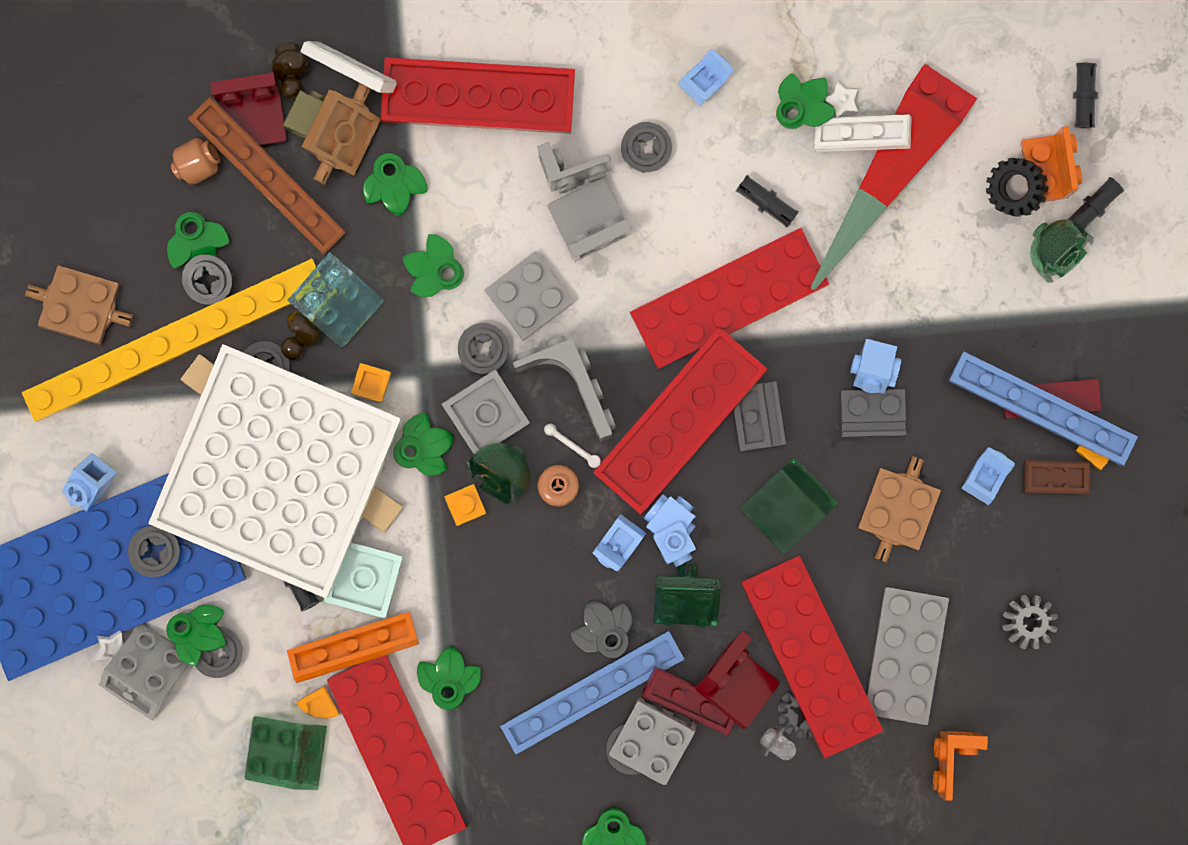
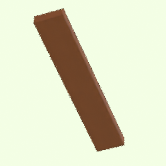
(267, 175)

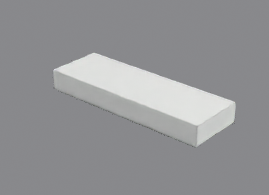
(349, 67)
(864, 133)

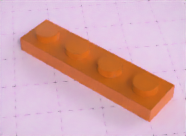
(352, 647)

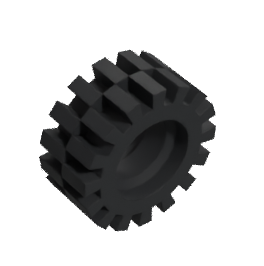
(1035, 192)

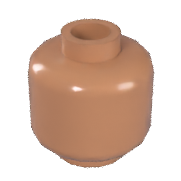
(195, 161)
(570, 487)

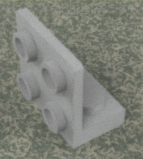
(566, 179)
(589, 219)
(143, 671)
(653, 740)

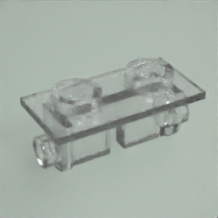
(777, 743)

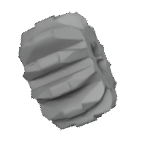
(1033, 633)

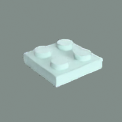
(366, 580)

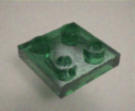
(686, 599)

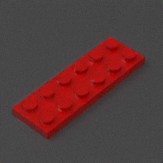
(479, 95)
(728, 298)
(680, 421)
(811, 657)
(396, 752)

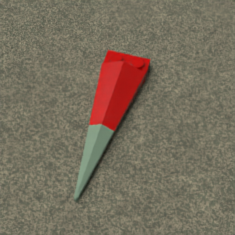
(936, 112)

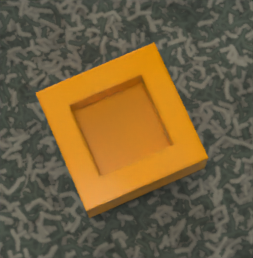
(371, 383)
(465, 505)

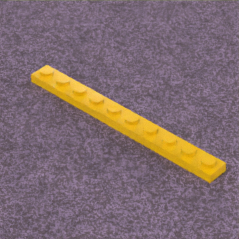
(165, 343)

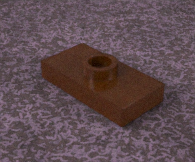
(1057, 477)

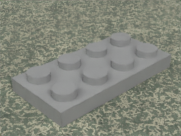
(906, 655)

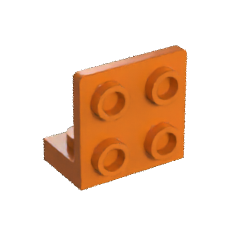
(1057, 161)
(944, 747)

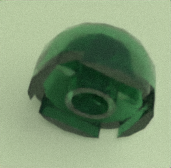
(1058, 248)
(501, 470)

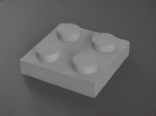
(529, 296)
(485, 412)

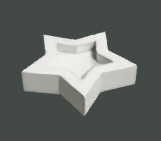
(842, 100)
(109, 646)

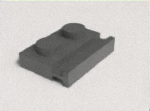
(873, 413)
(760, 418)

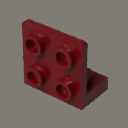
(254, 105)
(737, 683)

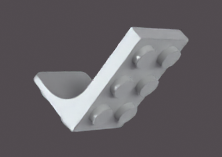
(576, 363)

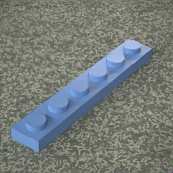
(1043, 408)
(591, 692)

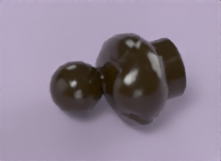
(289, 66)
(305, 334)

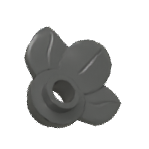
(600, 626)

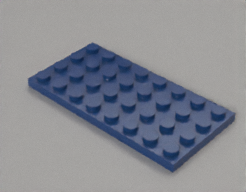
(78, 582)

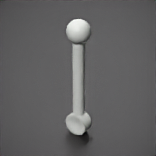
(593, 461)

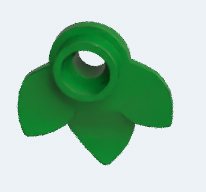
(806, 99)
(393, 188)
(205, 240)
(429, 266)
(427, 444)
(199, 634)
(448, 674)
(624, 835)

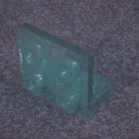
(335, 300)

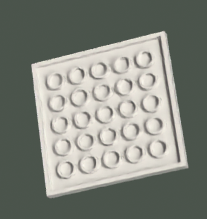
(275, 471)

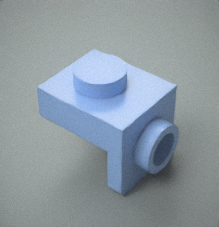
(706, 77)
(988, 475)
(618, 543)
(675, 544)

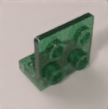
(789, 505)
(285, 753)

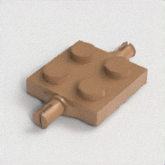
(341, 132)
(79, 305)
(899, 509)

